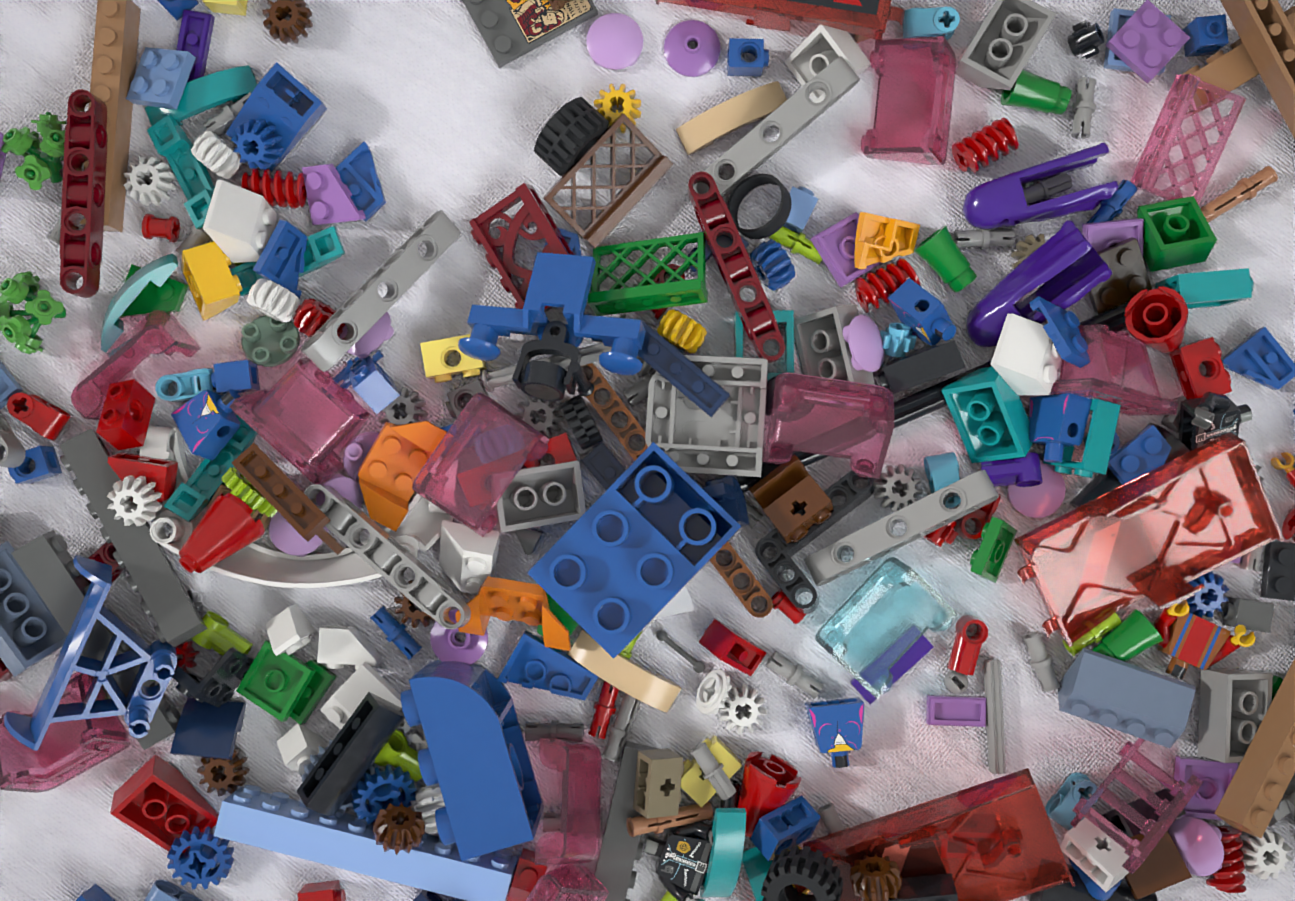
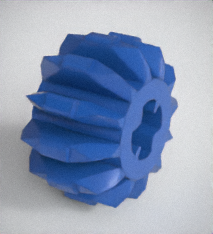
(257, 144)
(772, 265)
(1210, 597)

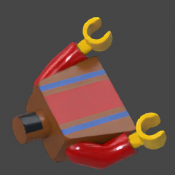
(1195, 640)

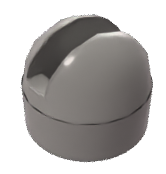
(953, 687)

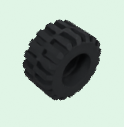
(569, 134)
(804, 869)

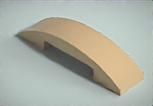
(730, 116)
(624, 674)

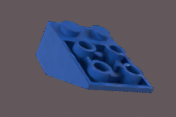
(283, 104)

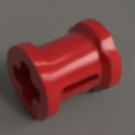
(160, 227)

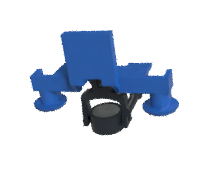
(555, 282)

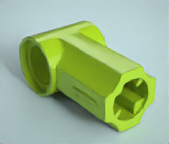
(220, 636)
(398, 753)

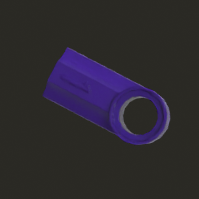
(1018, 471)

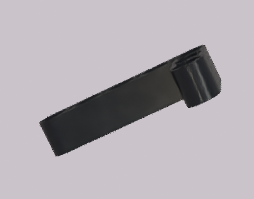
(782, 559)

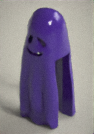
(1003, 200)
(1064, 265)

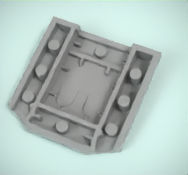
(716, 445)

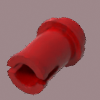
(782, 603)

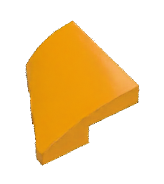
(883, 239)

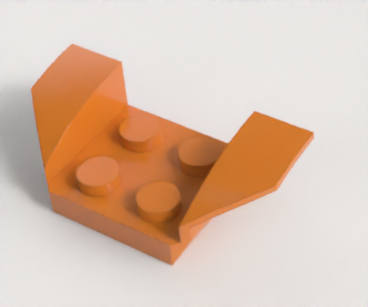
(392, 466)
(516, 602)

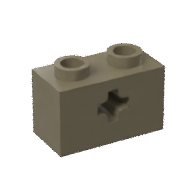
(658, 783)

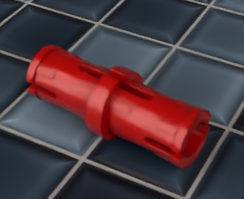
(603, 710)

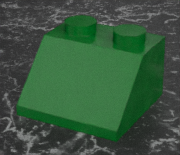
(1175, 234)

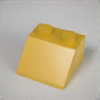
(210, 279)

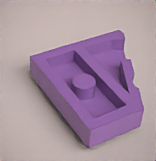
(329, 196)

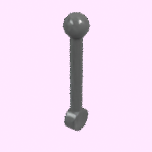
(697, 665)

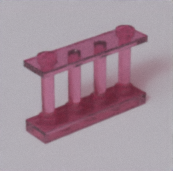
(1150, 829)

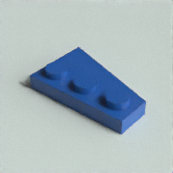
(547, 669)

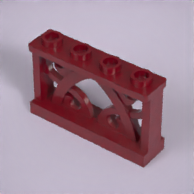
(531, 211)

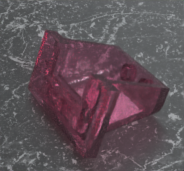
(1116, 373)
(305, 419)

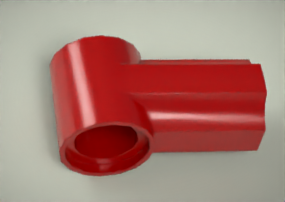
(967, 648)

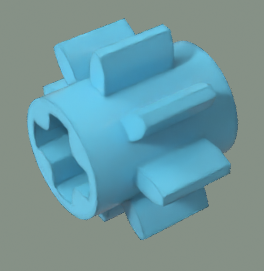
(897, 339)

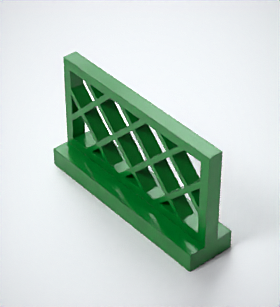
(652, 296)

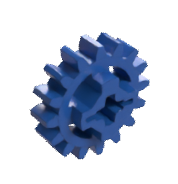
(381, 790)
(198, 860)

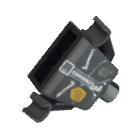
(1210, 418)
(682, 858)

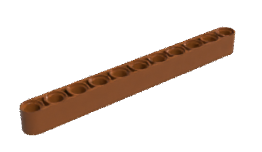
(633, 428)

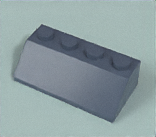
(26, 623)
(1126, 698)

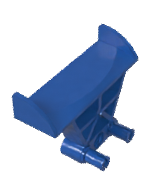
(141, 703)

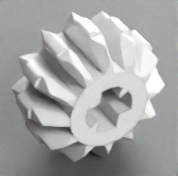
(216, 154)
(139, 179)
(273, 300)
(129, 494)
(743, 718)
(428, 800)
(1271, 861)

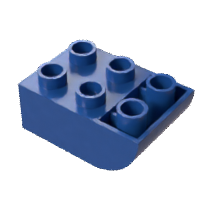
(634, 550)
(474, 756)

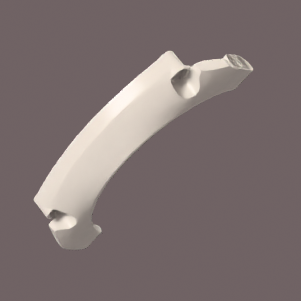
(271, 566)

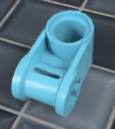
(926, 22)
(189, 384)
(941, 472)
(1062, 803)

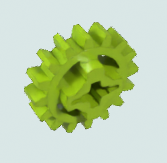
(247, 492)

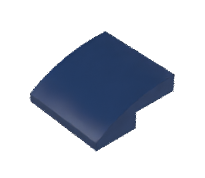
(208, 730)

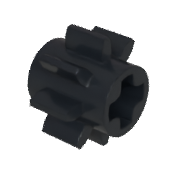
(1085, 39)

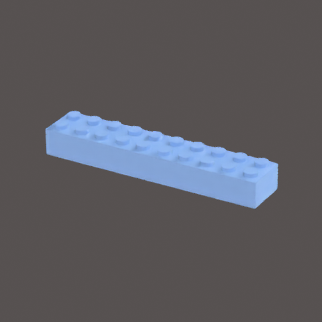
(350, 844)

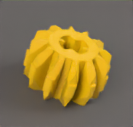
(618, 97)
(681, 331)

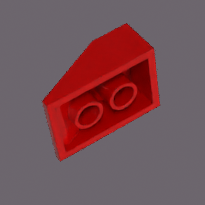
(161, 804)

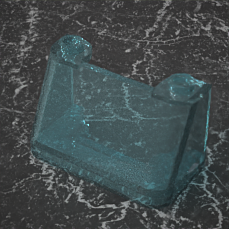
(883, 623)

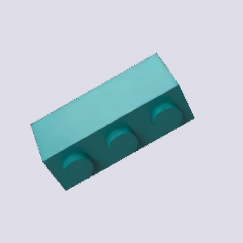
(988, 416)

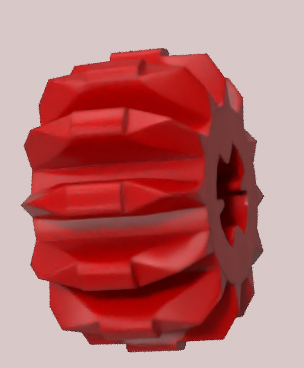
(312, 316)

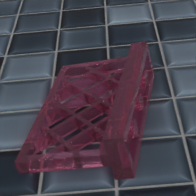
(1169, 126)

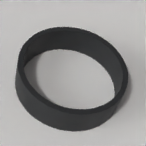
(776, 222)

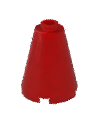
(1157, 318)
(220, 534)
(765, 787)

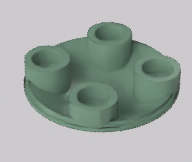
(269, 341)

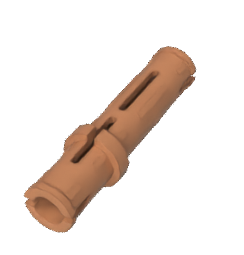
(1244, 190)
(686, 815)

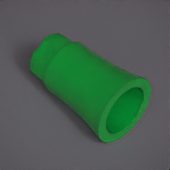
(1037, 94)
(946, 259)
(1129, 638)

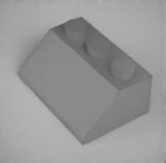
(1004, 43)
(823, 347)
(541, 497)
(1231, 711)

